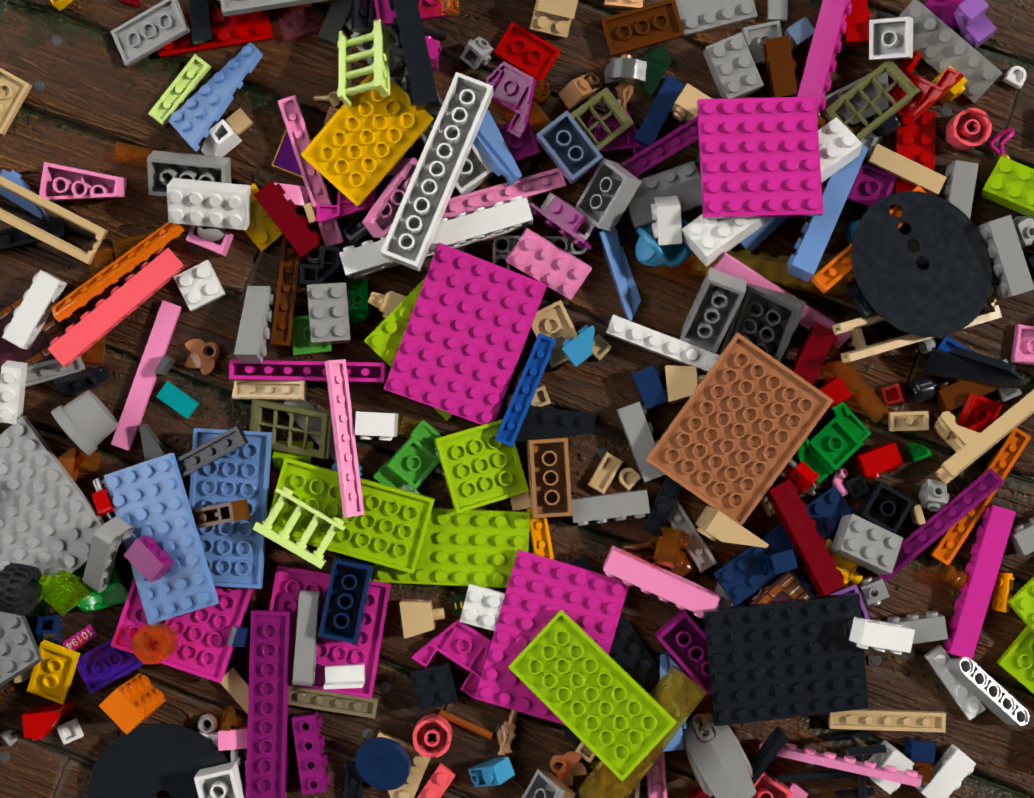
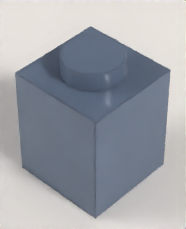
(800, 32)

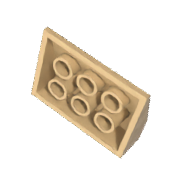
(719, 526)

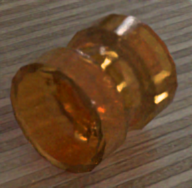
(541, 88)
(953, 576)

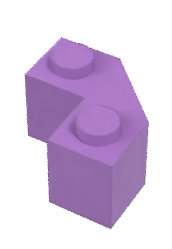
(973, 23)

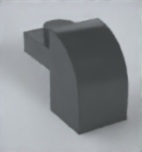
(625, 70)

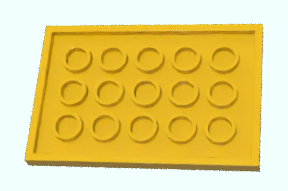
(366, 140)

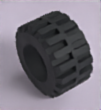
(19, 588)

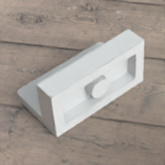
(344, 676)

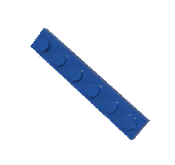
(525, 389)

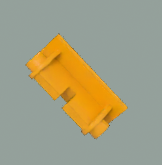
(1001, 595)

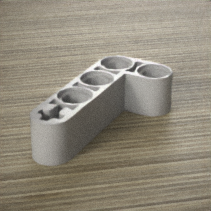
(104, 552)

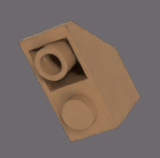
(580, 90)

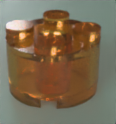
(670, 547)
(147, 651)

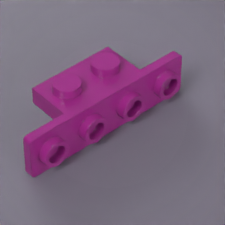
(564, 217)

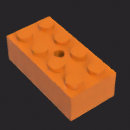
(132, 702)

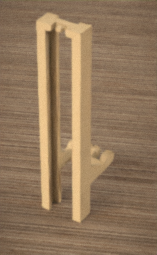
(44, 236)
(862, 350)
(971, 444)

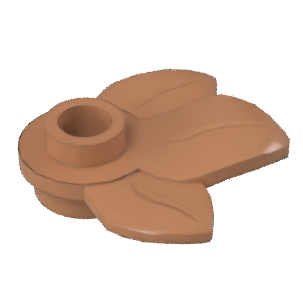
(199, 357)
(570, 767)

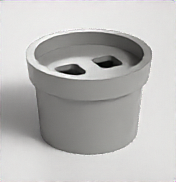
(85, 421)

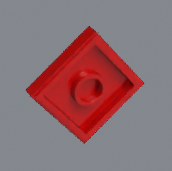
(978, 412)

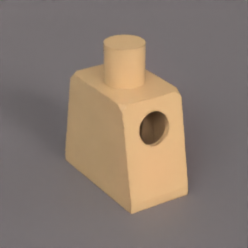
(681, 382)
(418, 616)

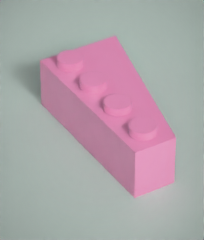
(71, 183)
(385, 208)

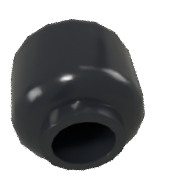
(889, 126)
(921, 389)

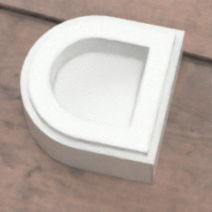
(1015, 77)

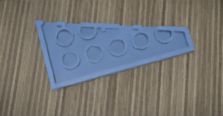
(214, 97)

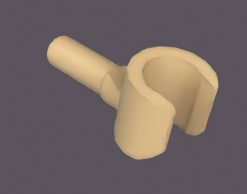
(332, 97)

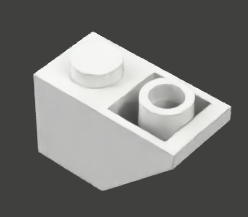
(220, 140)

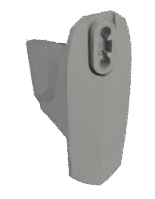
(718, 759)

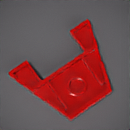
(928, 93)

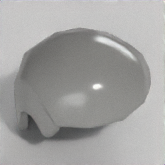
(211, 233)

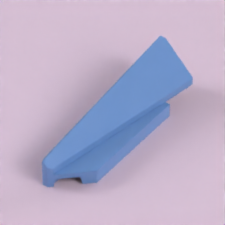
(620, 272)

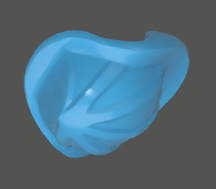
(655, 255)

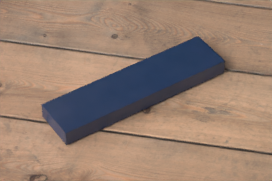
(659, 111)

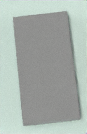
(150, 31)

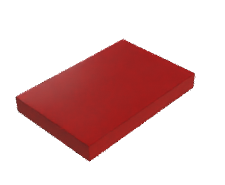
(526, 51)

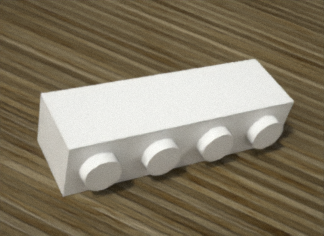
(34, 310)

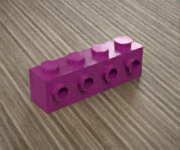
(309, 752)

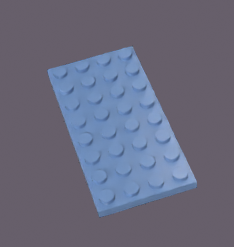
(157, 505)
(233, 548)

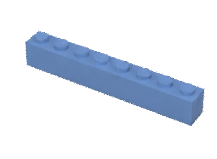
(819, 228)

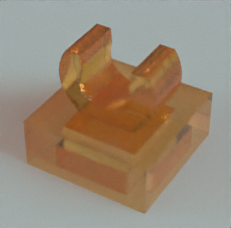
(449, 7)
(89, 462)
(230, 718)

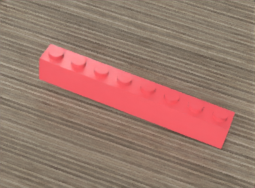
(116, 307)

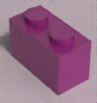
(149, 558)

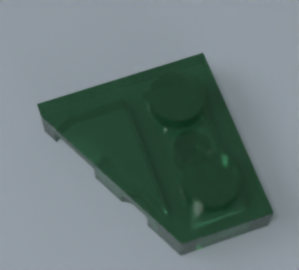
(657, 64)

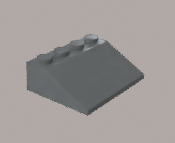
(767, 320)

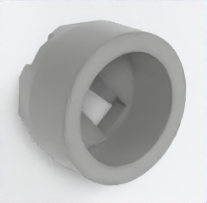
(926, 345)
(8, 738)

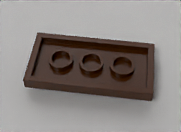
(642, 27)

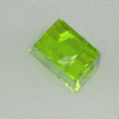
(63, 590)

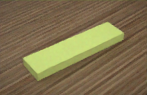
(179, 89)

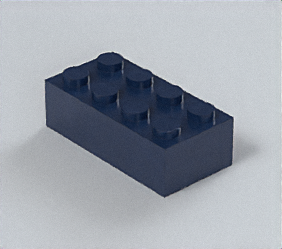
(346, 600)

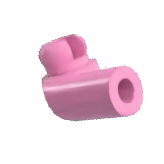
(838, 480)

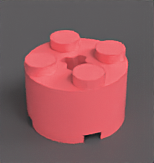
(977, 133)
(436, 745)

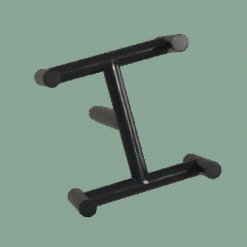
(859, 750)

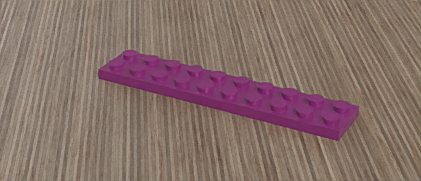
(268, 704)

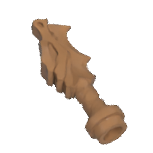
(624, 90)
(507, 733)

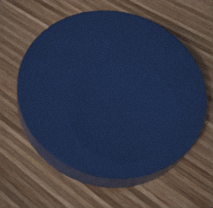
(383, 763)

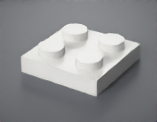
(199, 285)
(482, 607)

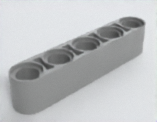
(306, 638)
(988, 691)

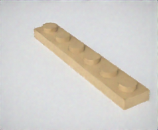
(888, 720)

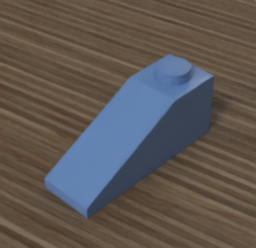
(25, 204)

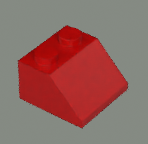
(44, 719)

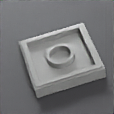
(756, 34)

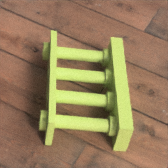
(379, 67)
(283, 536)

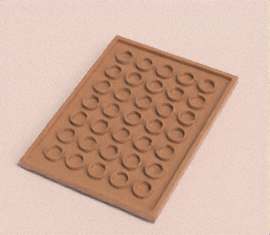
(739, 429)

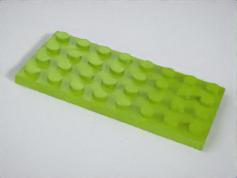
(385, 535)
(466, 549)
(592, 695)

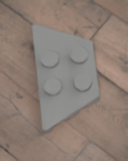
(857, 101)

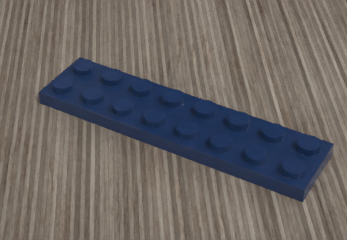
(749, 568)

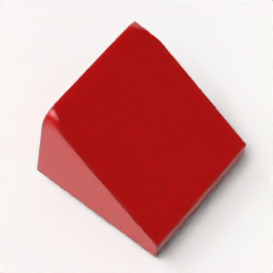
(894, 393)

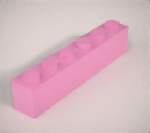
(660, 582)

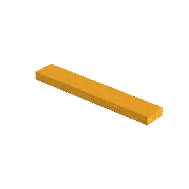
(540, 536)

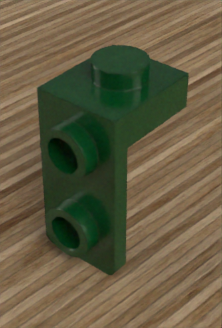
(358, 301)

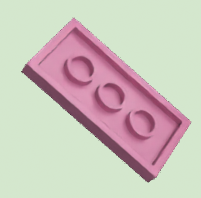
(548, 264)

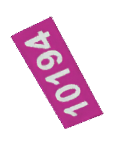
(80, 638)

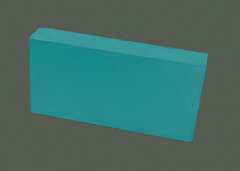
(177, 400)

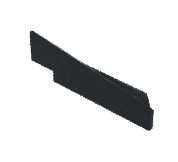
(972, 367)

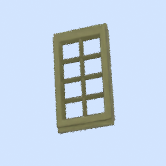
(899, 78)
(615, 108)
(325, 434)

